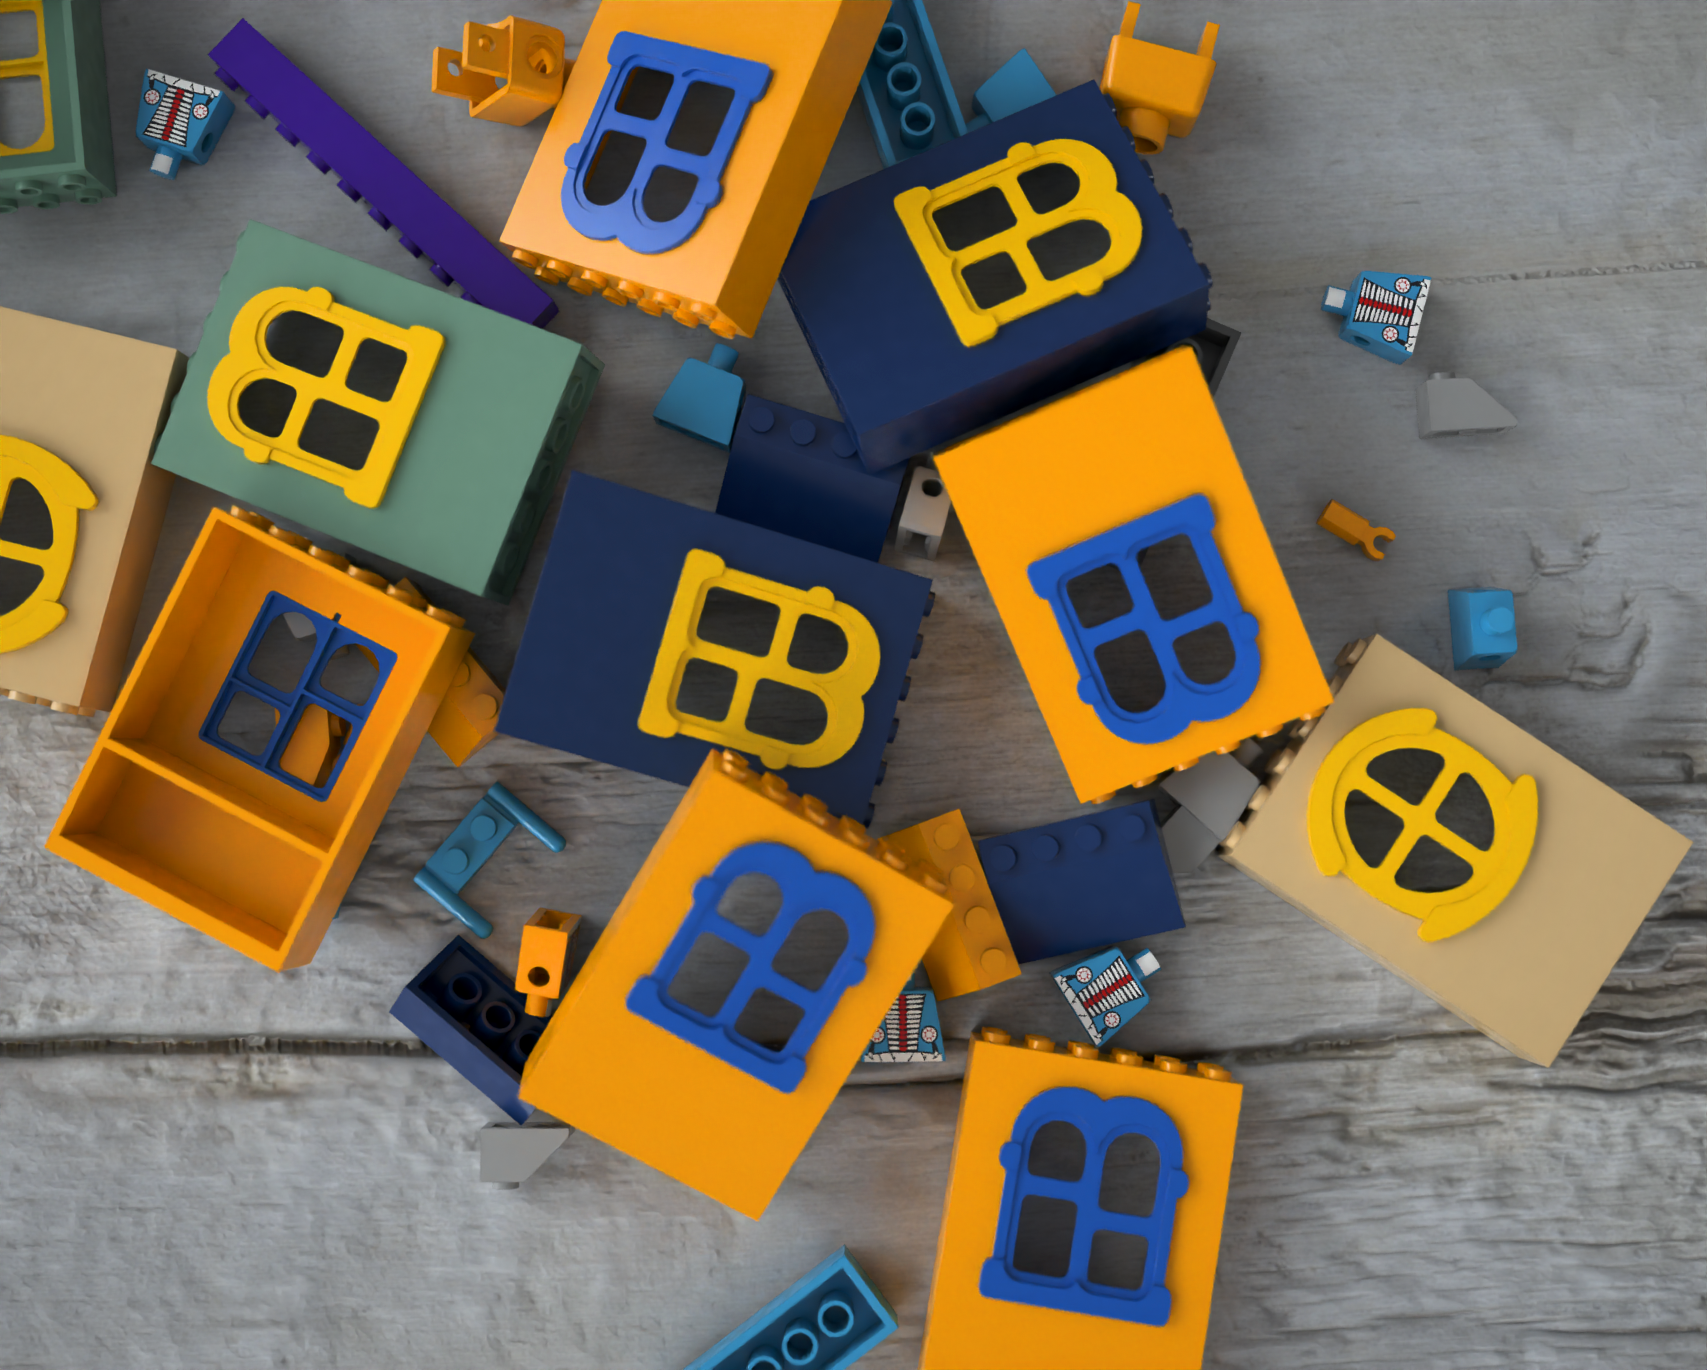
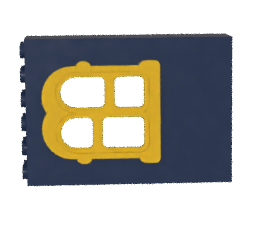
(898, 324)
(622, 622)

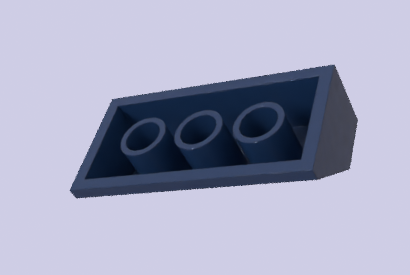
(474, 1022)

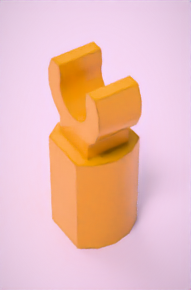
(1353, 528)

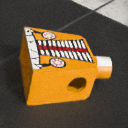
(546, 943)

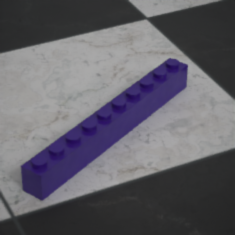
(377, 177)

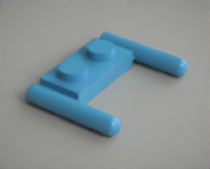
(471, 848)

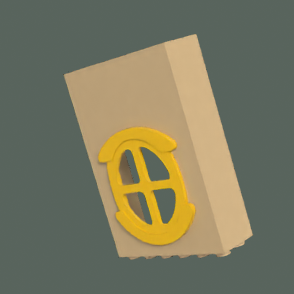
(84, 432)
(1545, 903)

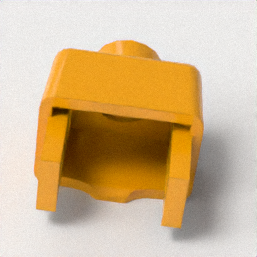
(512, 49)
(1156, 86)

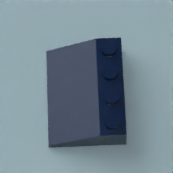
(807, 480)
(1083, 882)

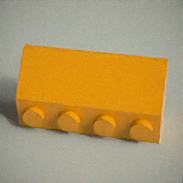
(470, 705)
(972, 942)

